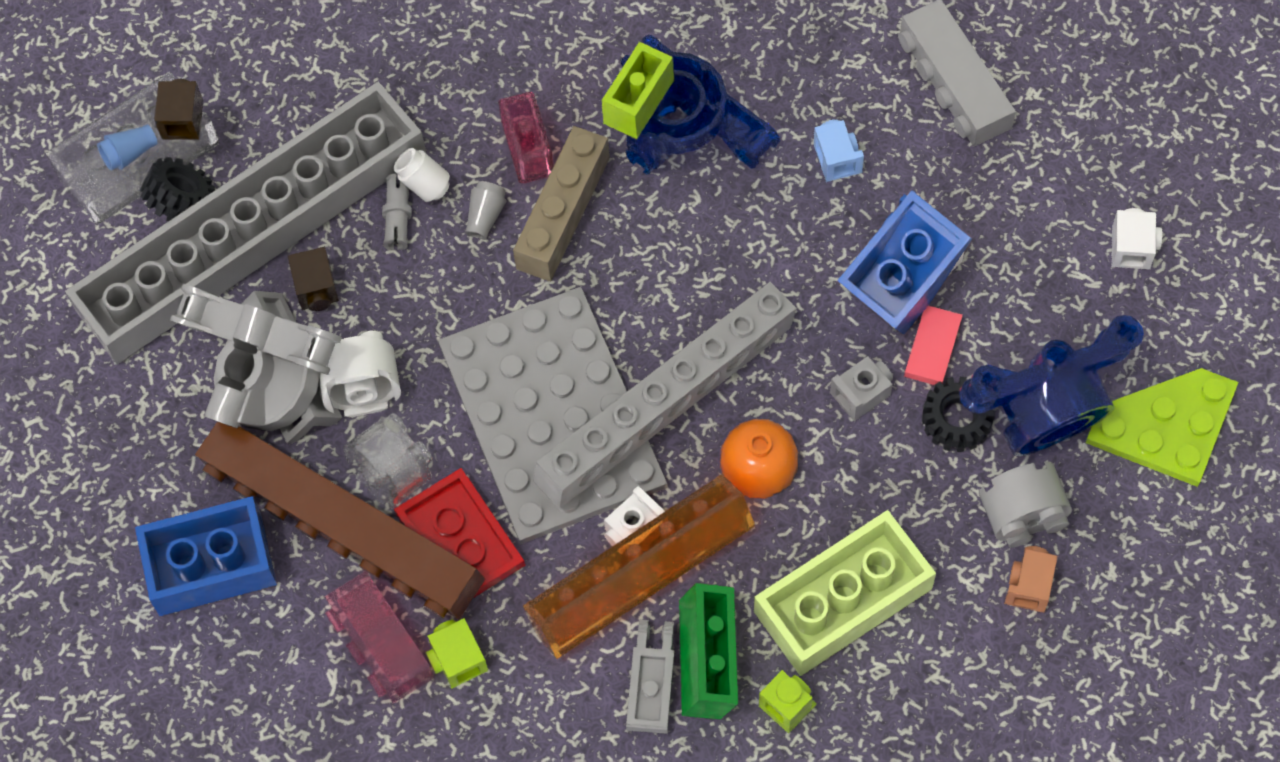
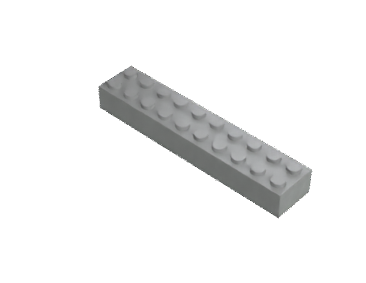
(246, 221)

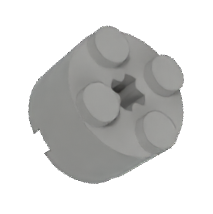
(1026, 503)

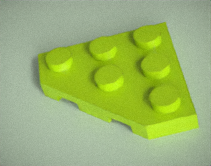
(1168, 424)

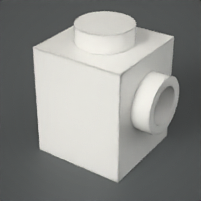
(1135, 239)

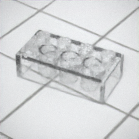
(107, 191)

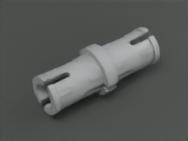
(396, 214)

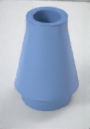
(126, 146)

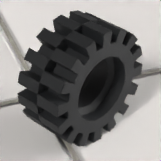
(174, 187)
(945, 433)

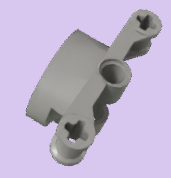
(283, 354)

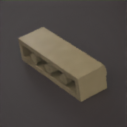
(561, 203)

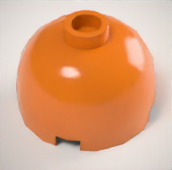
(759, 458)

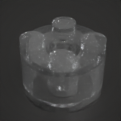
(389, 461)

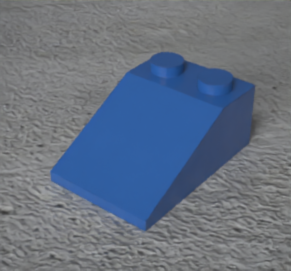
(906, 262)

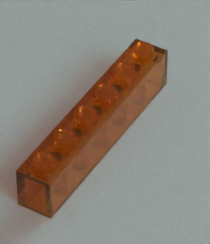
(639, 566)

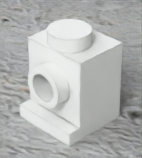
(637, 505)

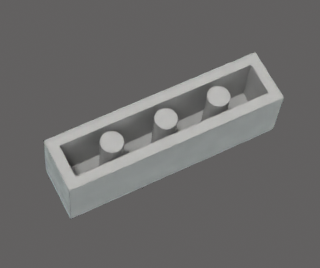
(956, 73)

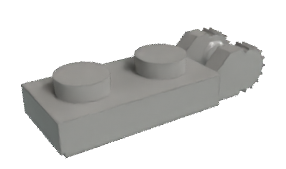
(651, 682)

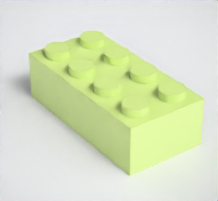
(844, 592)

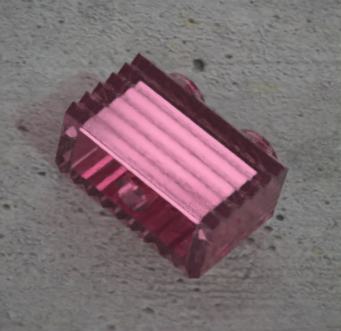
(526, 137)

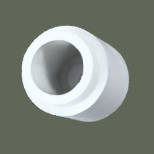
(422, 174)

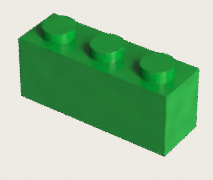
(708, 651)

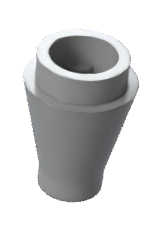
(484, 208)

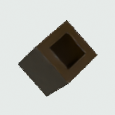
(178, 110)
(313, 279)

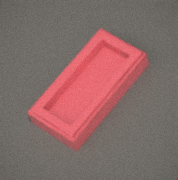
(933, 345)

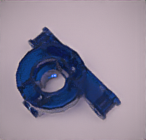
(710, 112)
(1056, 400)

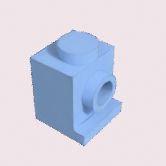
(837, 150)

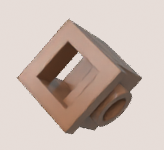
(1031, 579)

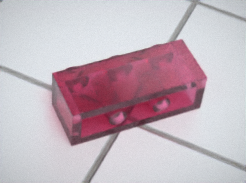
(377, 638)

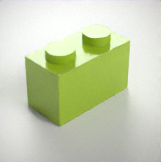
(637, 90)

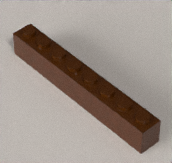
(341, 518)

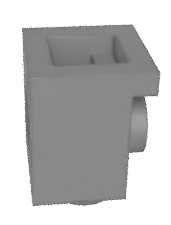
(860, 398)

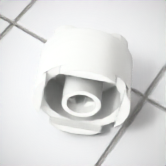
(360, 375)

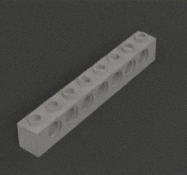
(663, 395)

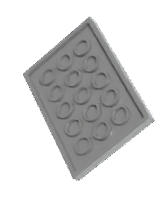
(529, 388)

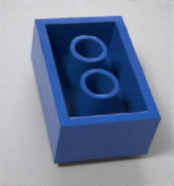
(205, 556)

